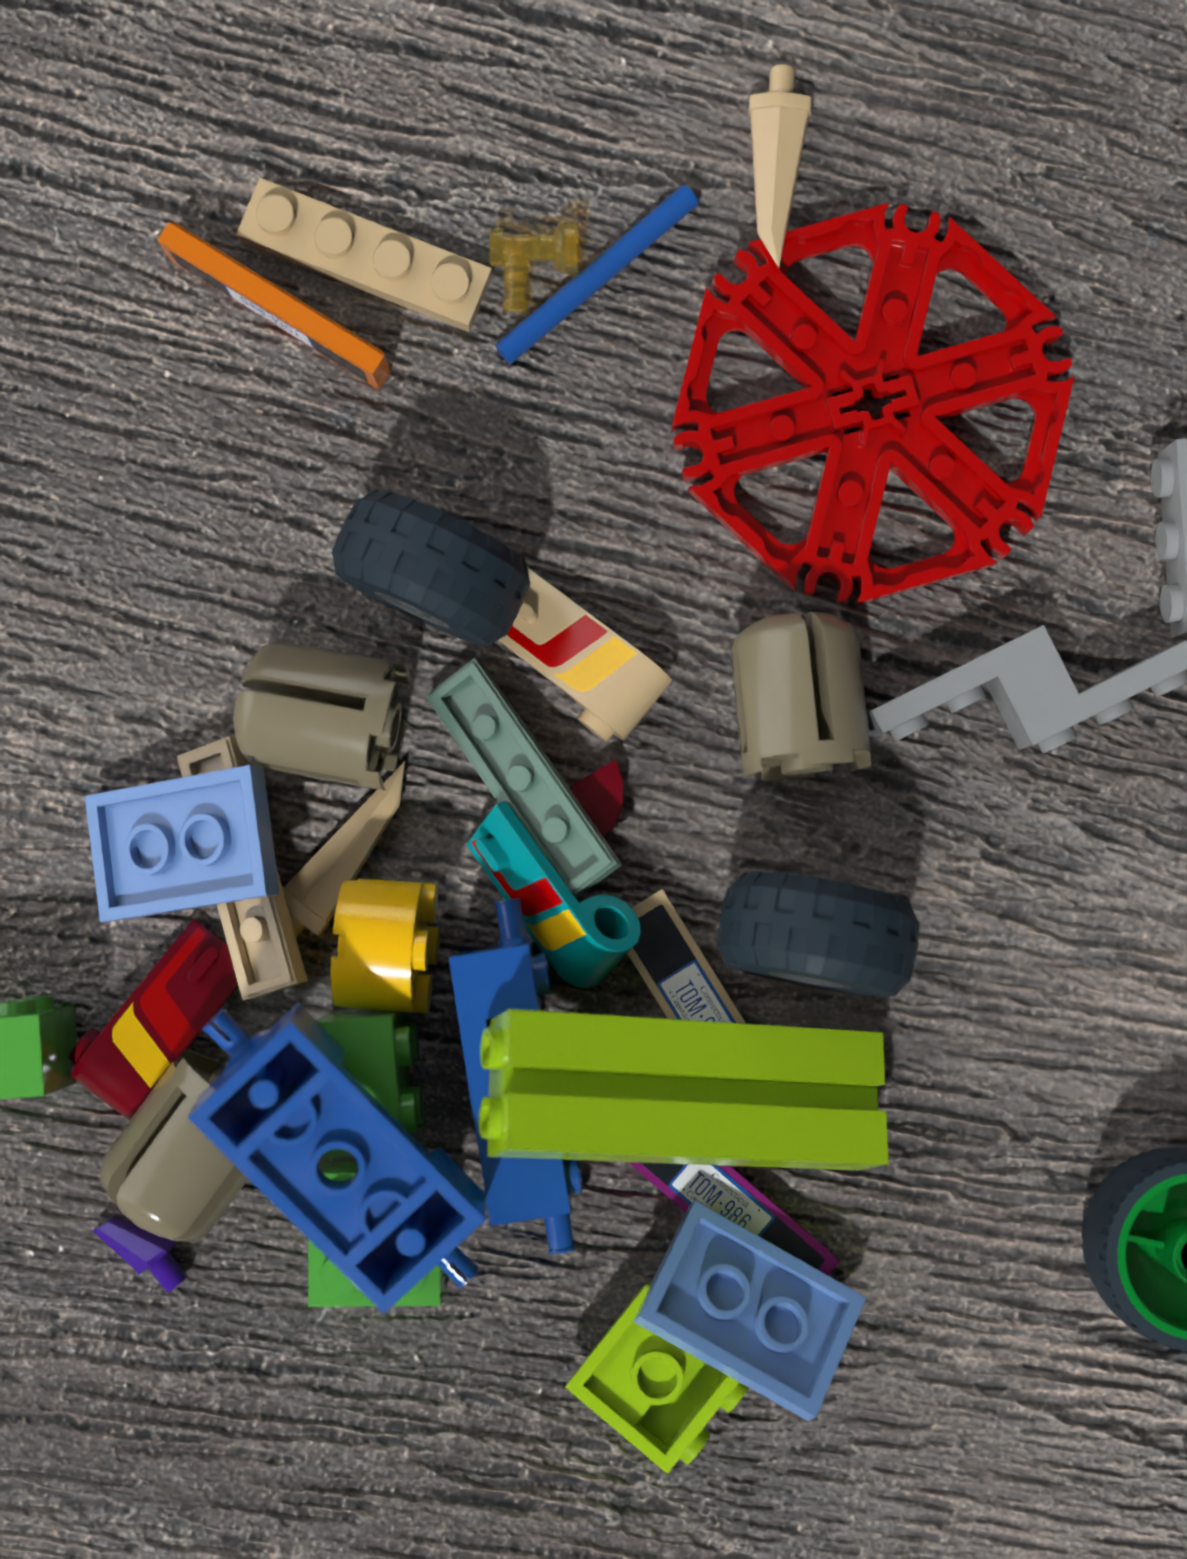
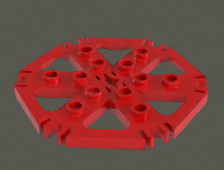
(883, 348)

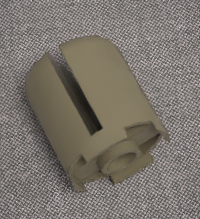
(799, 696)
(321, 714)
(164, 1167)

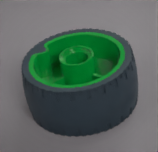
(1136, 1244)

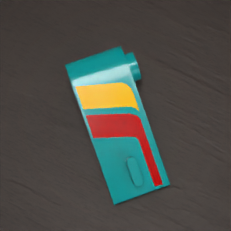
(579, 938)

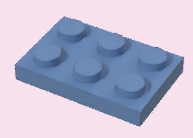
(182, 844)
(751, 1310)

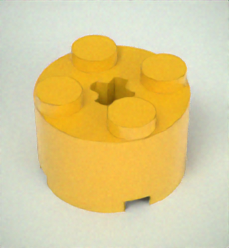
(385, 945)

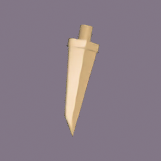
(778, 138)
(316, 887)

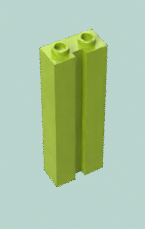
(682, 1092)

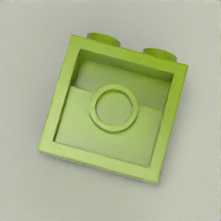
(653, 1390)

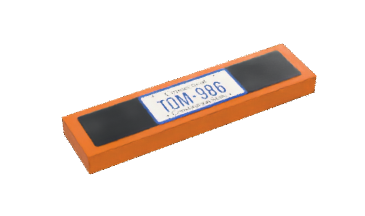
(275, 304)

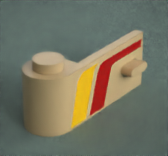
(585, 660)

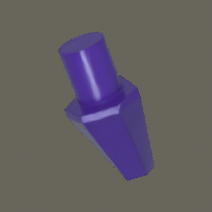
(143, 1251)

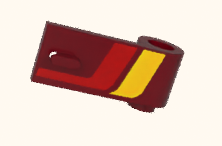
(156, 1021)

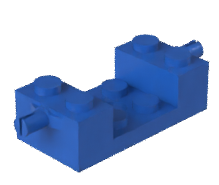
(484, 987)
(292, 1102)

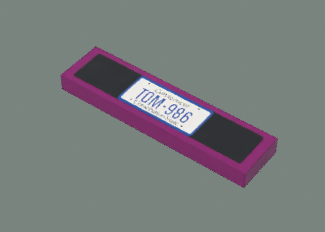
(740, 1201)

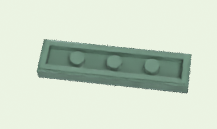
(522, 775)

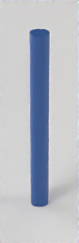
(597, 274)

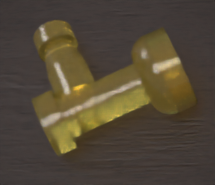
(516, 251)

